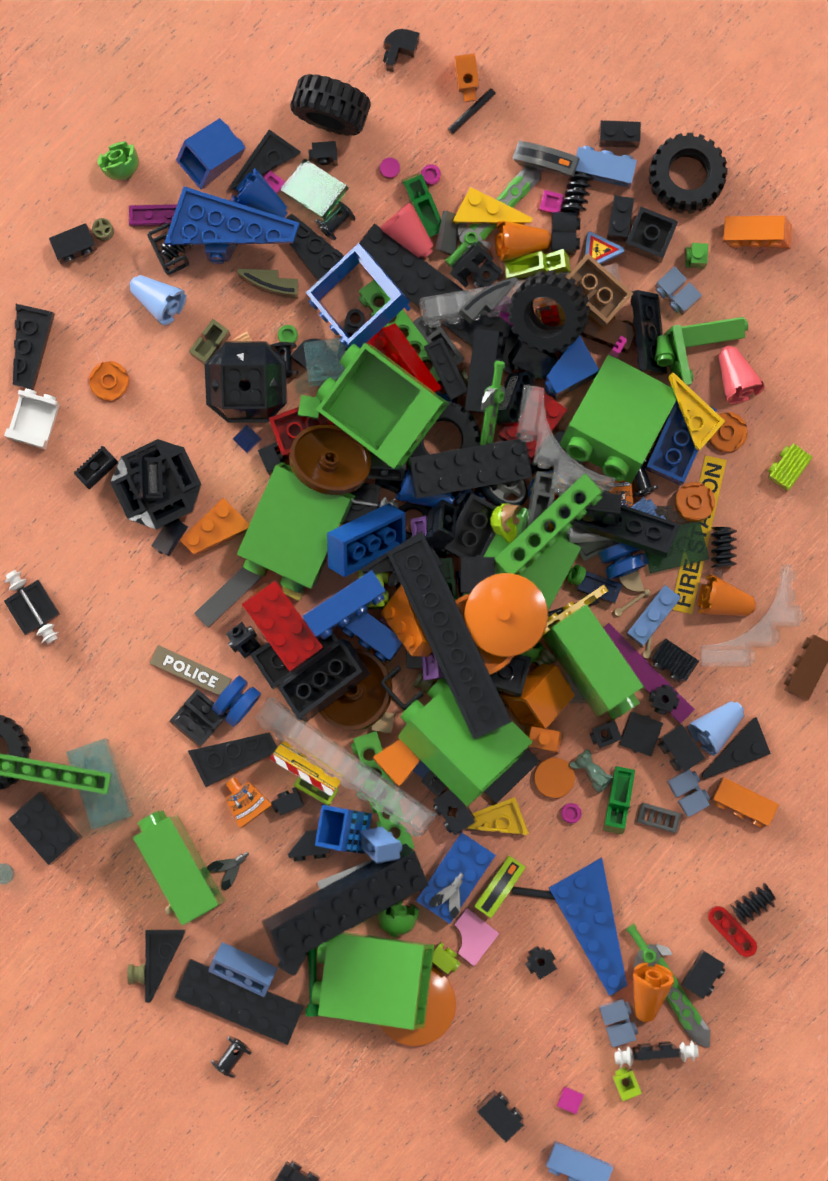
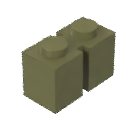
(216, 337)

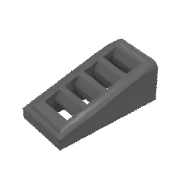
(677, 822)

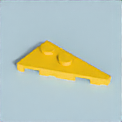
(482, 208)
(698, 415)
(571, 607)
(501, 817)

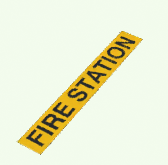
(690, 574)

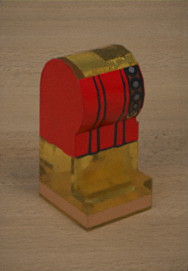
(551, 315)

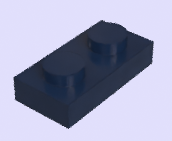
(592, 582)

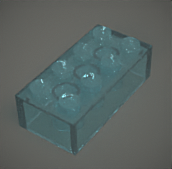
(100, 807)

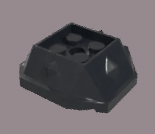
(249, 361)
(180, 481)

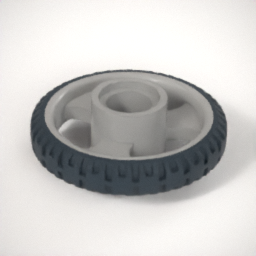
(499, 492)

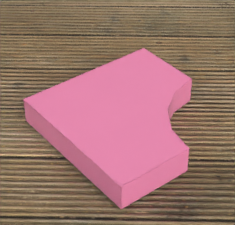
(476, 936)

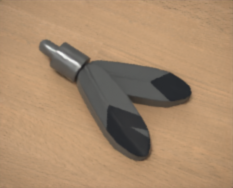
(232, 867)

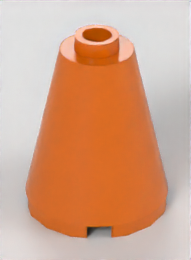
(519, 240)
(724, 599)
(650, 990)

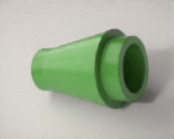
(664, 354)

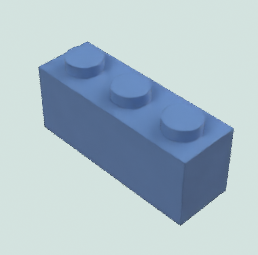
(606, 166)
(653, 616)
(243, 969)
(576, 1164)

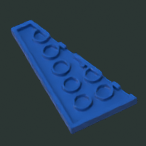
(214, 220)
(589, 912)

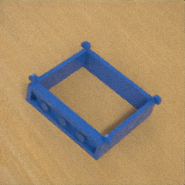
(336, 274)

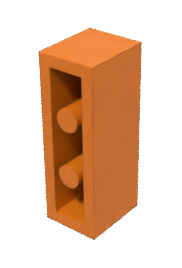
(744, 802)

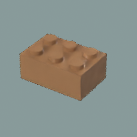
(603, 290)

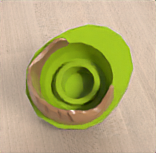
(505, 521)

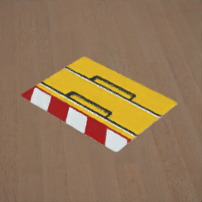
(301, 767)

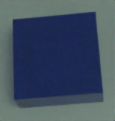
(247, 439)

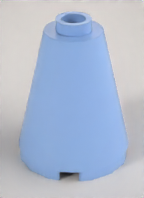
(158, 298)
(716, 726)

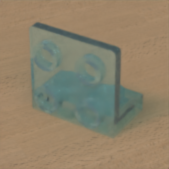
(324, 360)

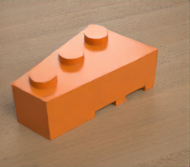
(758, 231)
(215, 528)
(405, 624)

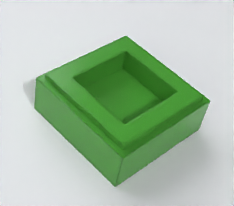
(308, 407)

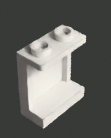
(33, 419)

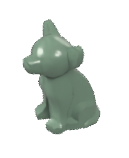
(595, 773)

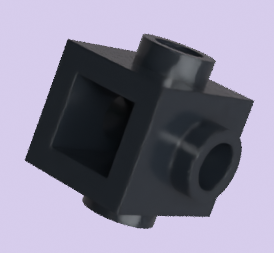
(243, 640)
(655, 699)
(540, 969)

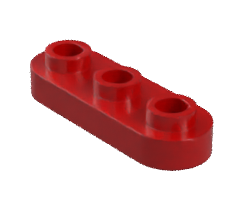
(741, 935)

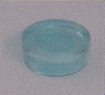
(6, 873)

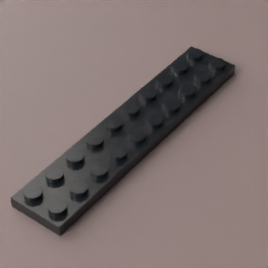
(421, 280)
(449, 637)

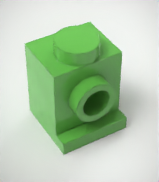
(696, 255)

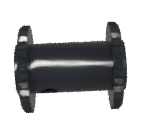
(334, 221)
(286, 347)
(642, 482)
(230, 1058)

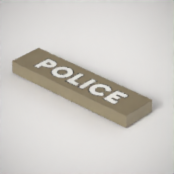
(189, 670)

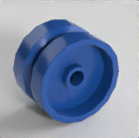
(624, 561)
(233, 699)

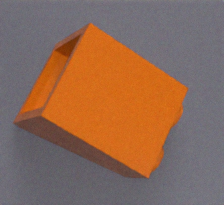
(542, 697)

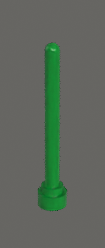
(312, 1009)

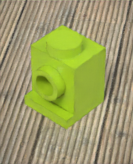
(445, 959)
(631, 1089)

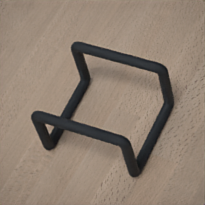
(152, 241)
(396, 670)

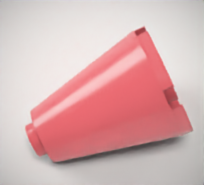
(409, 231)
(738, 376)

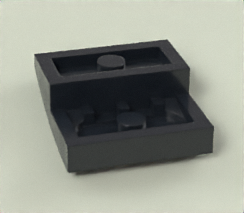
(197, 719)

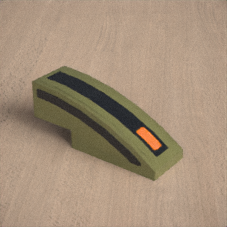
(270, 282)

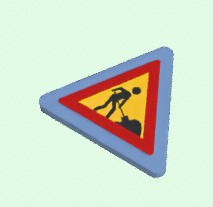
(601, 248)

